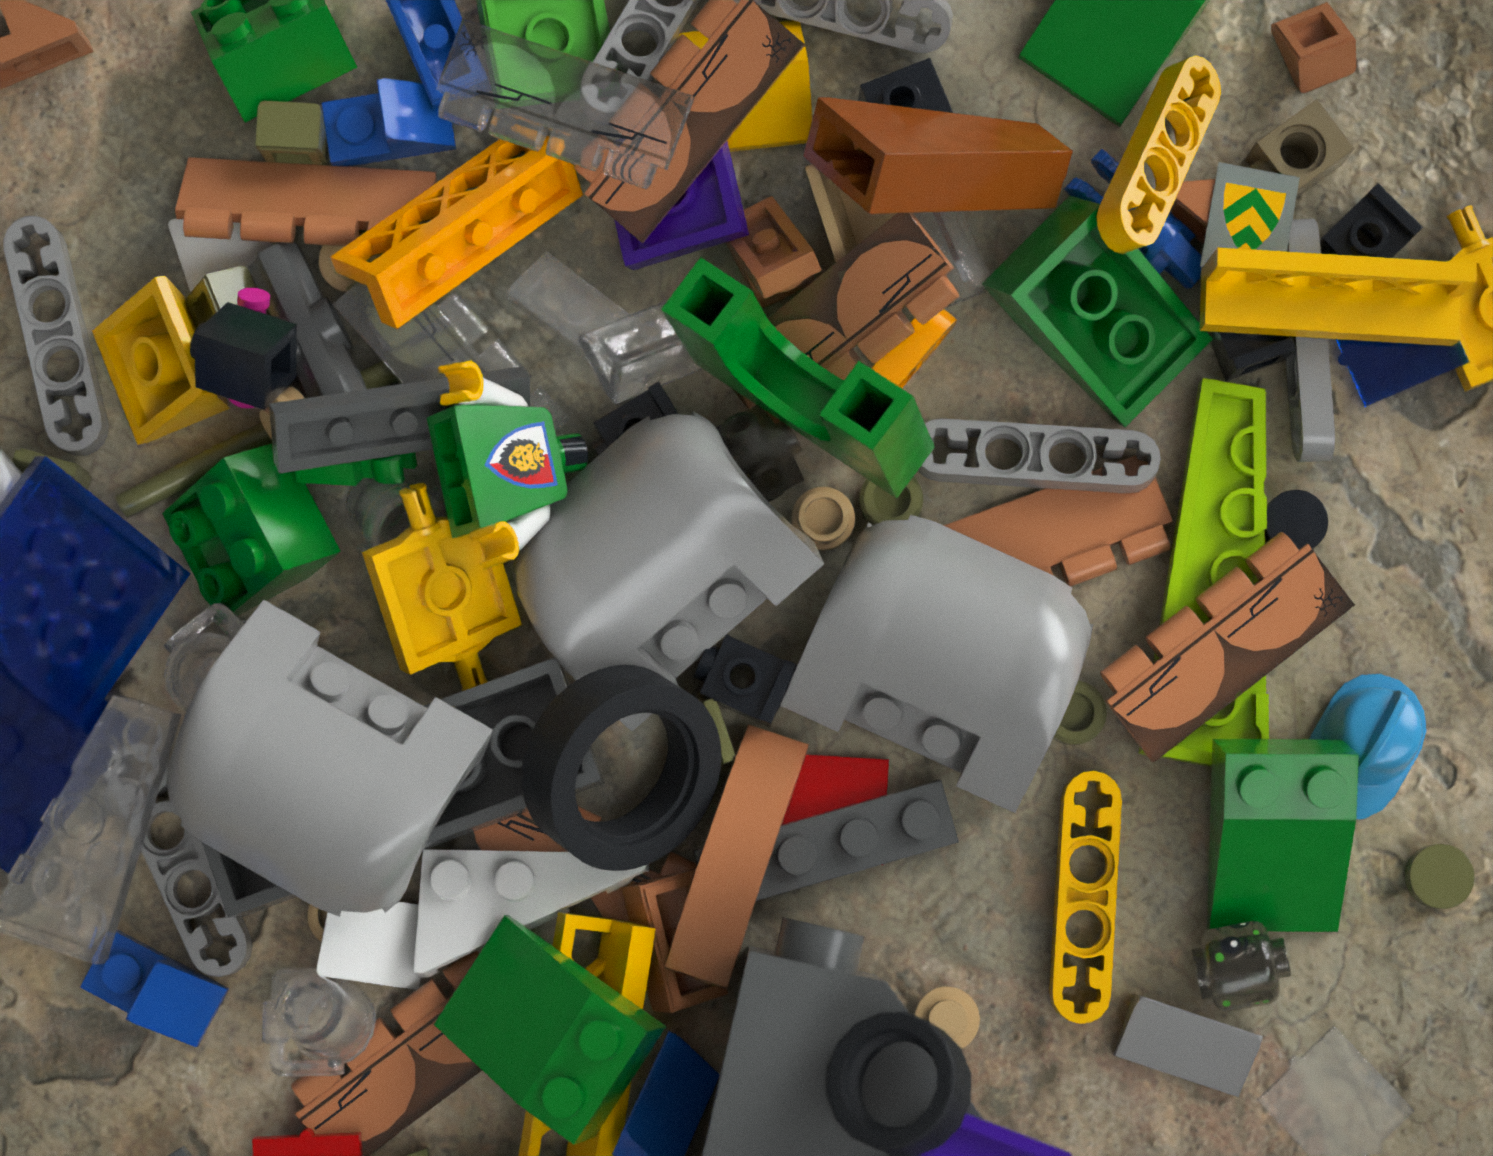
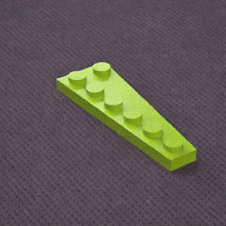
(1215, 530)

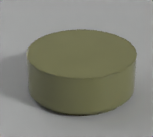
(879, 505)
(1083, 716)
(1439, 876)

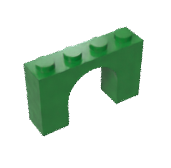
(855, 419)

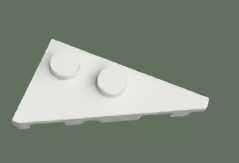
(472, 890)

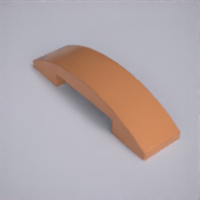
(736, 856)

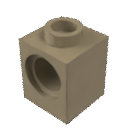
(1311, 132)

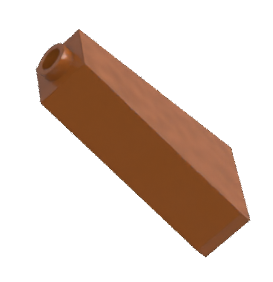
(934, 159)

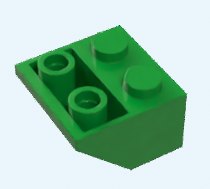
(271, 48)
(249, 531)

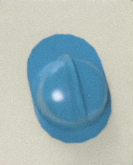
(1382, 725)

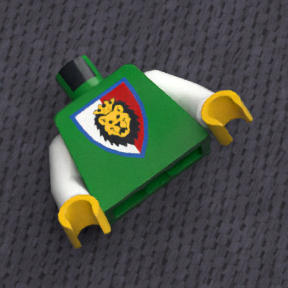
(498, 462)

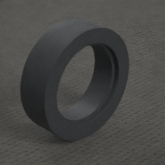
(569, 730)

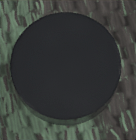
(1298, 516)

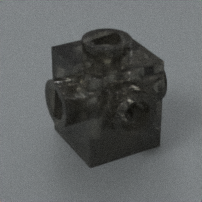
(763, 451)

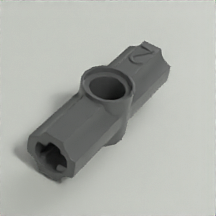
(322, 339)

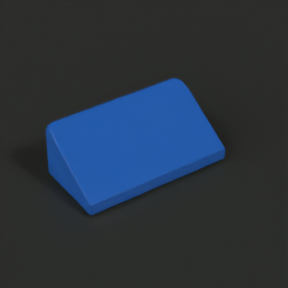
(428, 33)
(668, 1103)

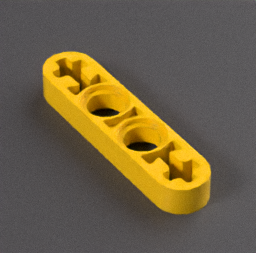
(1169, 163)
(1095, 897)

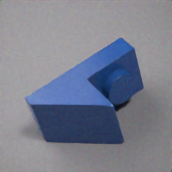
(385, 125)
(156, 990)

